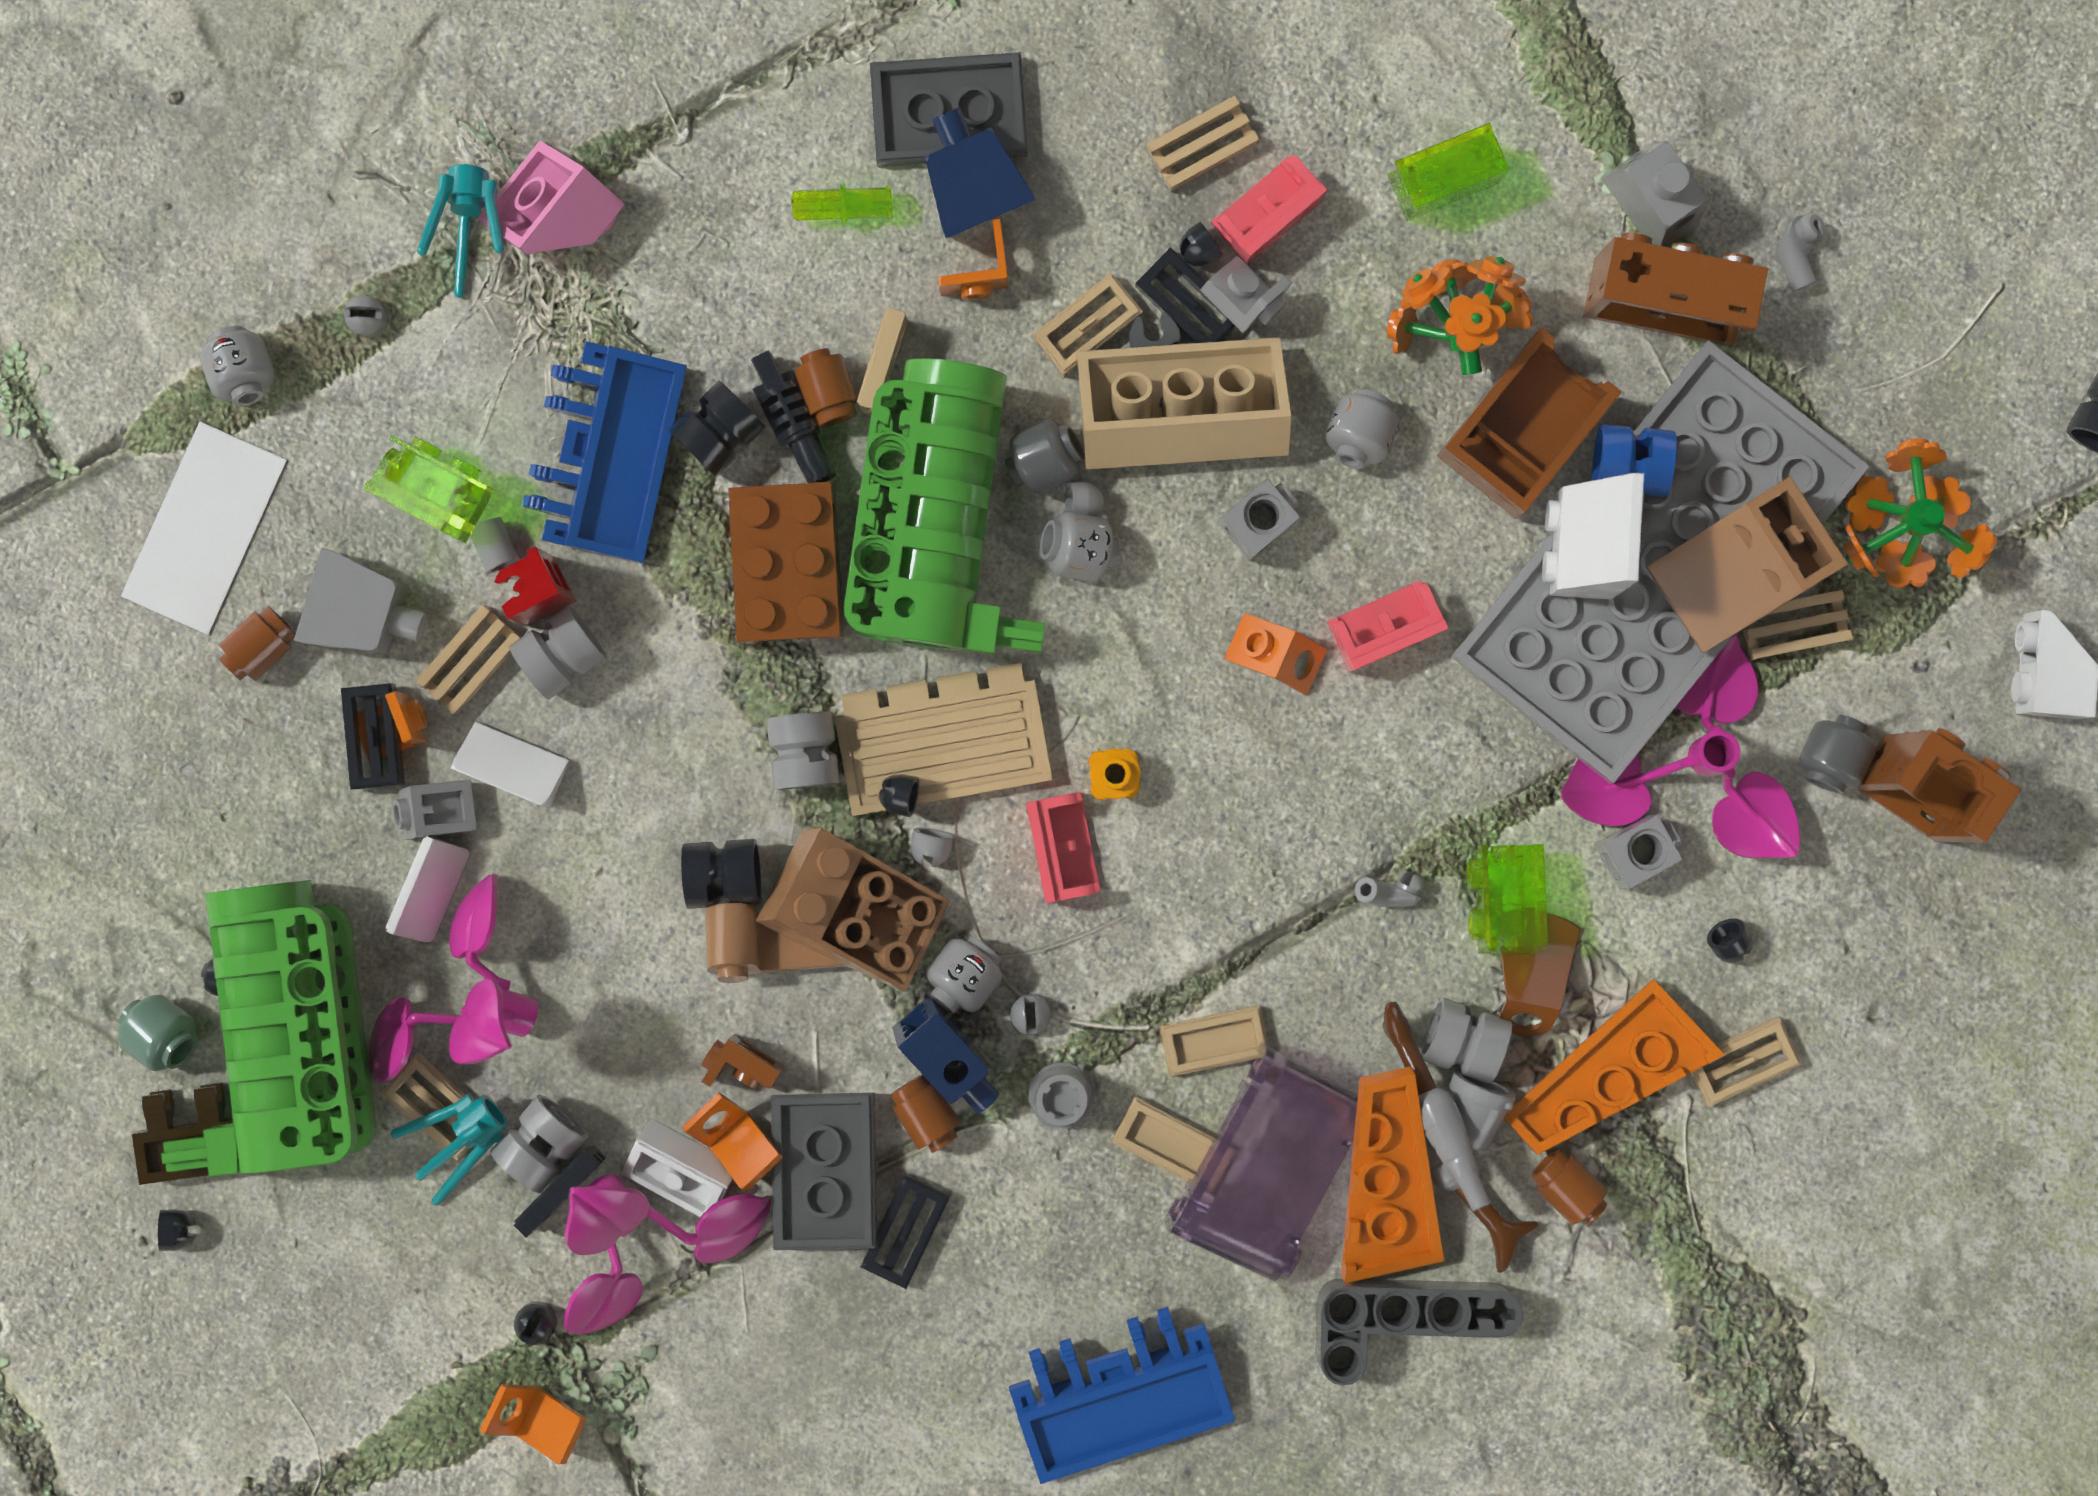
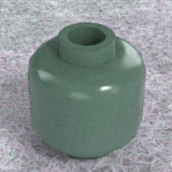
(157, 1033)

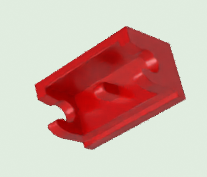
(540, 588)

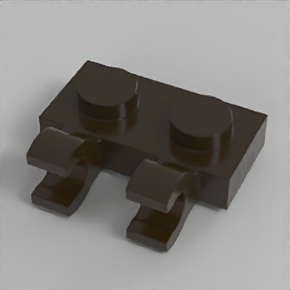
(158, 1114)

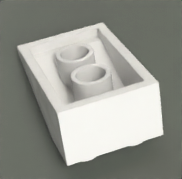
(1594, 537)

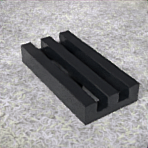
(1164, 305)
(352, 738)
(558, 1190)
(924, 1191)

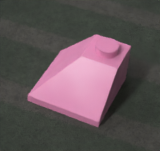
(553, 204)

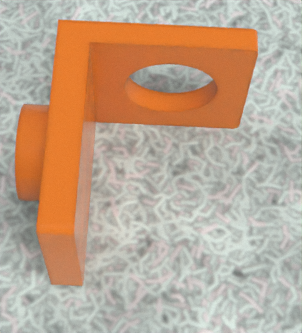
(979, 283)
(1274, 651)
(408, 718)
(735, 1141)
(537, 1420)

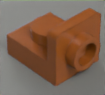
(750, 1063)

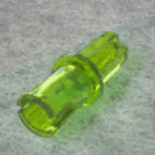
(842, 203)

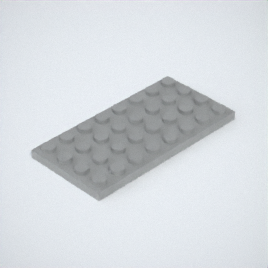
(1617, 667)

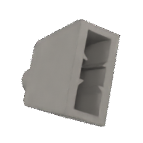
(1658, 193)
(356, 608)

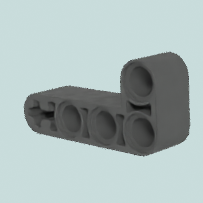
(1415, 1320)

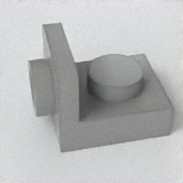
(1244, 295)
(435, 809)

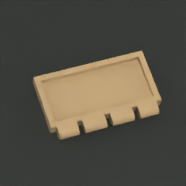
(953, 743)

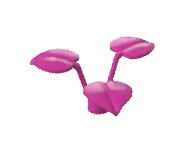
(1756, 814)
(488, 1010)
(611, 1210)

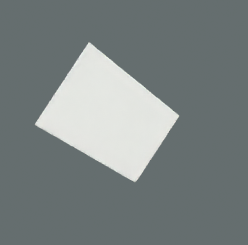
(203, 528)

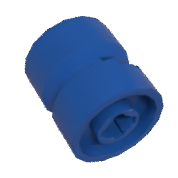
(1650, 453)

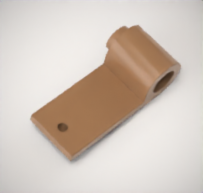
(743, 946)

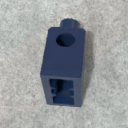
(972, 175)
(933, 1041)

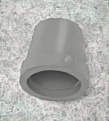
(1061, 1095)
(1481, 1107)

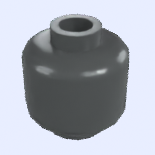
(1044, 456)
(1837, 754)

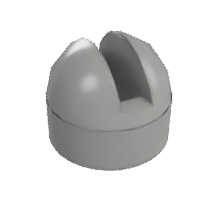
(365, 326)
(1083, 498)
(931, 843)
(1019, 1016)

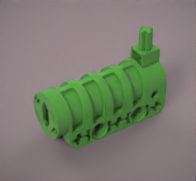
(938, 515)
(280, 1038)

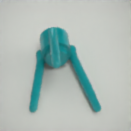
(467, 191)
(477, 1123)

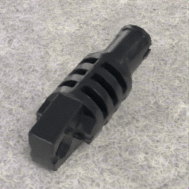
(790, 418)

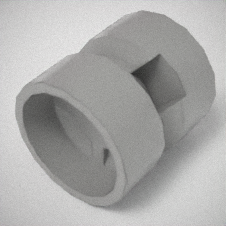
(557, 652)
(803, 750)
(1466, 1040)
(526, 1156)

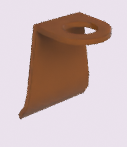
(1539, 981)

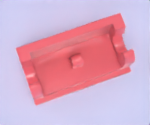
(1269, 209)
(1387, 625)
(1063, 847)

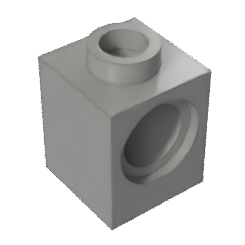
(1246, 536)
(1618, 857)

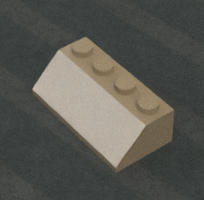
(1216, 403)

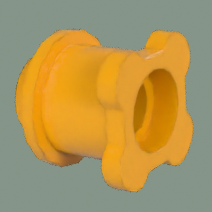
(1101, 787)

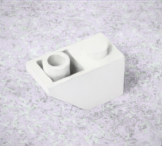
(2054, 670)

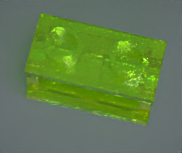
(1448, 172)
(430, 489)
(1509, 899)

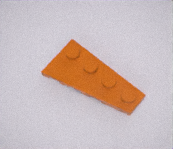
(1620, 1063)
(1390, 1186)

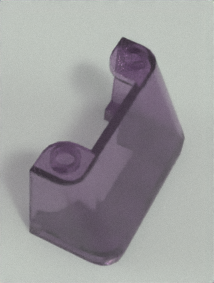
(1268, 1166)

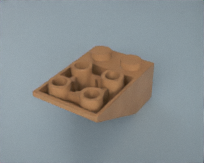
(1746, 565)
(853, 908)

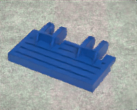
(617, 453)
(1123, 1405)

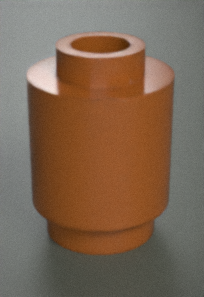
(826, 387)
(256, 644)
(925, 1114)
(1570, 1187)

